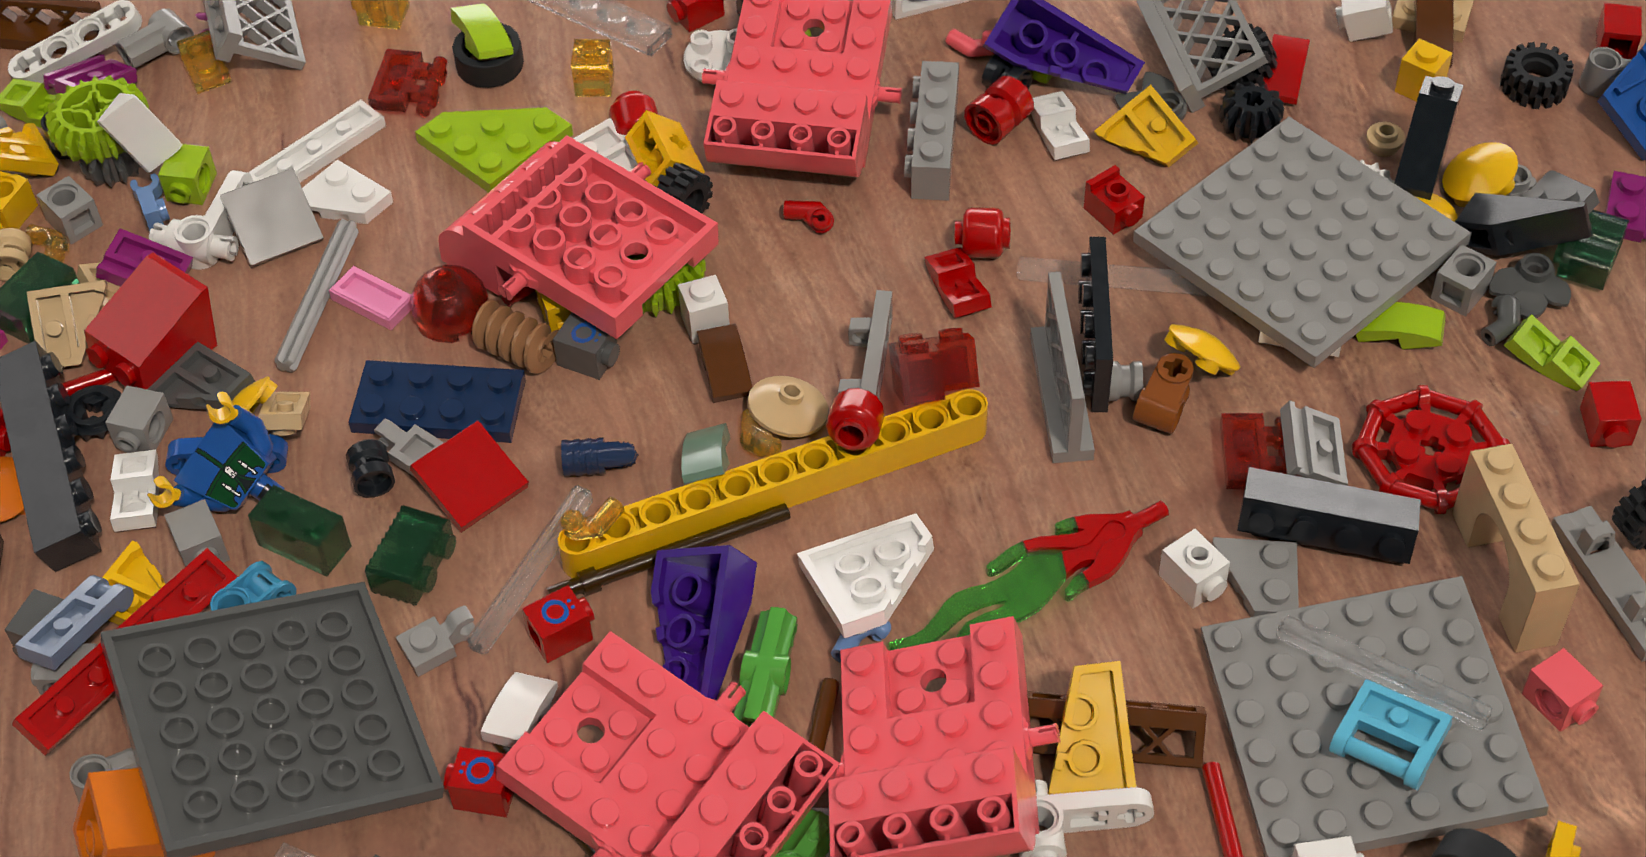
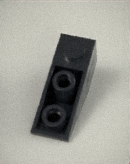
(1519, 224)

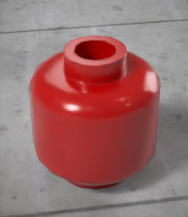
(629, 108)
(983, 232)
(855, 419)

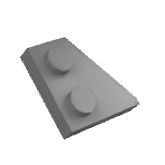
(1262, 573)

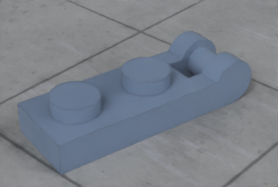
(73, 621)

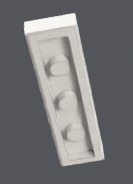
(324, 143)

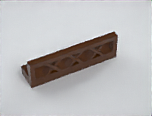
(23, 32)
(1139, 714)

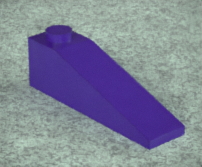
(1053, 43)
(701, 610)

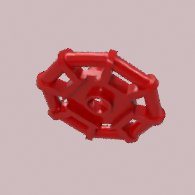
(1410, 437)

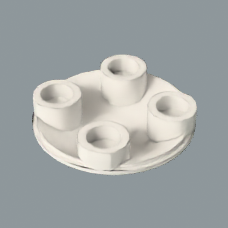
(709, 51)

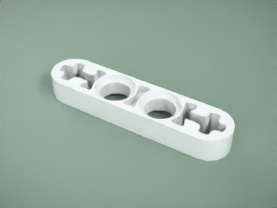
(73, 37)

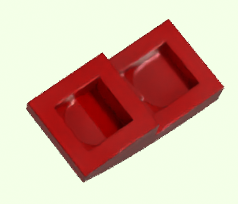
(1290, 67)
(957, 282)

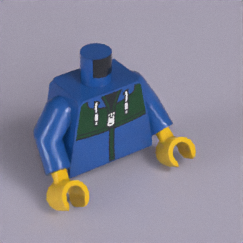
(225, 465)

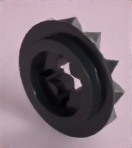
(93, 399)

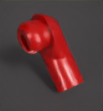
(811, 212)

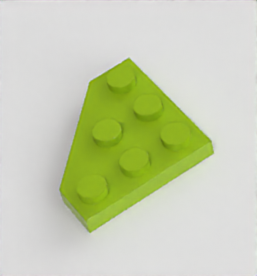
(491, 142)

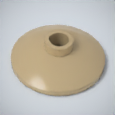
(787, 406)

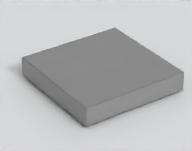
(271, 217)

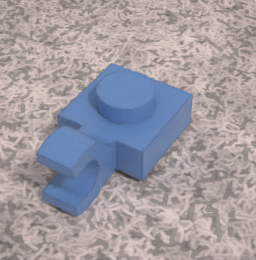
(152, 207)

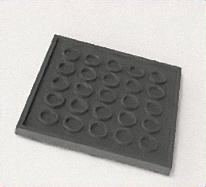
(268, 719)

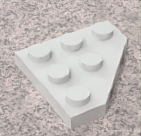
(867, 572)

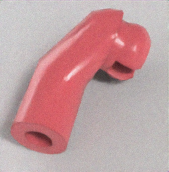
(967, 45)

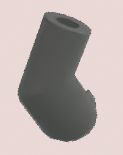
(1508, 319)

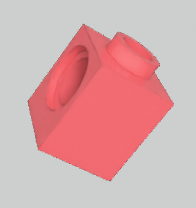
(1563, 690)

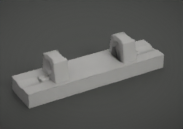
(874, 335)
(1606, 572)

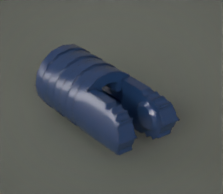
(595, 456)

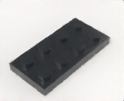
(1096, 324)

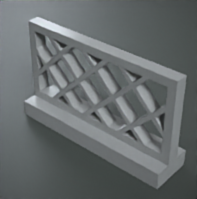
(229, 29)
(1177, 54)
(1061, 380)

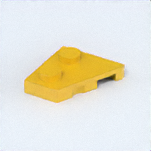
(1148, 129)
(26, 152)

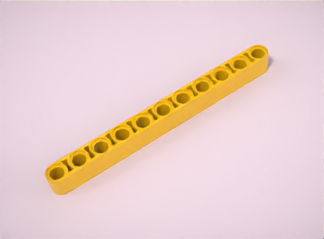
(782, 478)

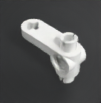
(206, 236)
(1085, 812)

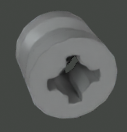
(1126, 381)

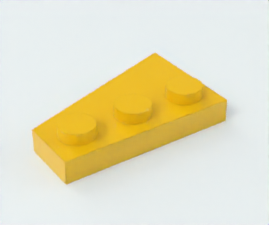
(1094, 733)

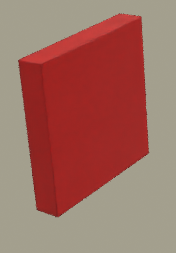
(469, 476)

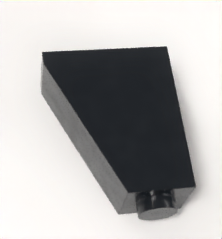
(1428, 136)

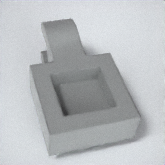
(406, 446)
(431, 643)

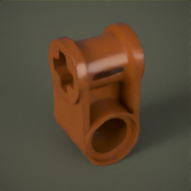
(1165, 394)

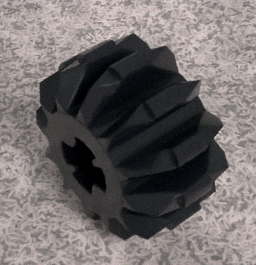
(1250, 111)

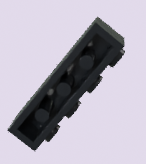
(1329, 515)

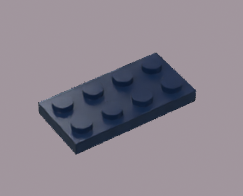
(438, 398)

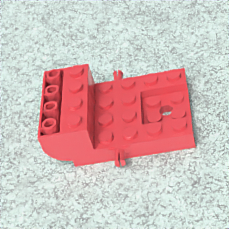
(799, 96)
(568, 230)
(670, 766)
(938, 766)

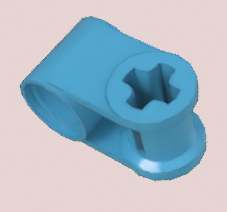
(251, 589)

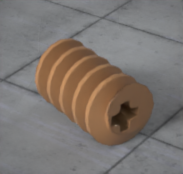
(514, 337)

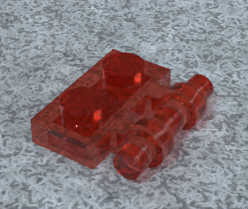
(397, 82)
(1245, 446)

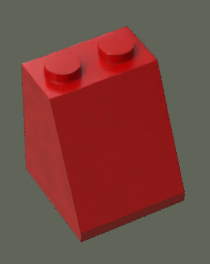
(150, 323)

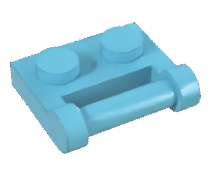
(1396, 721)

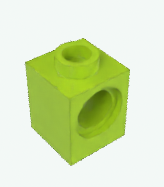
(188, 175)

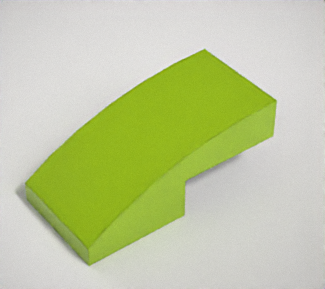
(482, 31)
(26, 100)
(1409, 323)
(1560, 361)

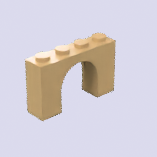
(1501, 505)

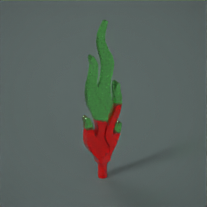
(1047, 562)

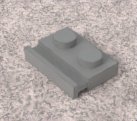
(1313, 444)

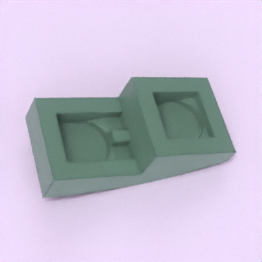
(705, 453)

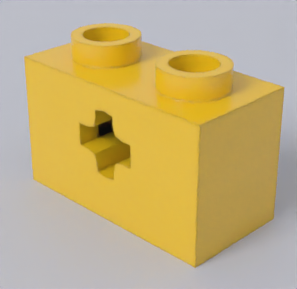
(661, 144)

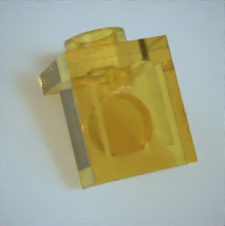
(200, 62)

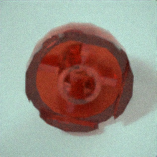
(447, 302)

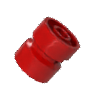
(999, 109)

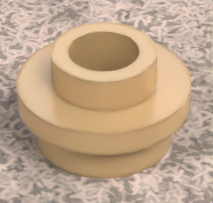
(1385, 138)

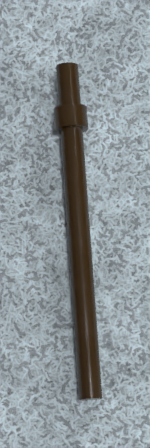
(591, 580)

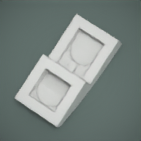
(1058, 127)
(132, 481)
(518, 708)

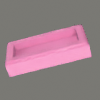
(371, 297)

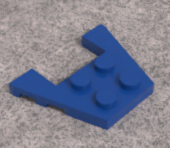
(1626, 102)

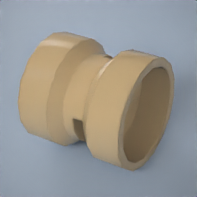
(14, 251)

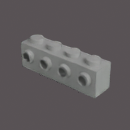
(934, 130)

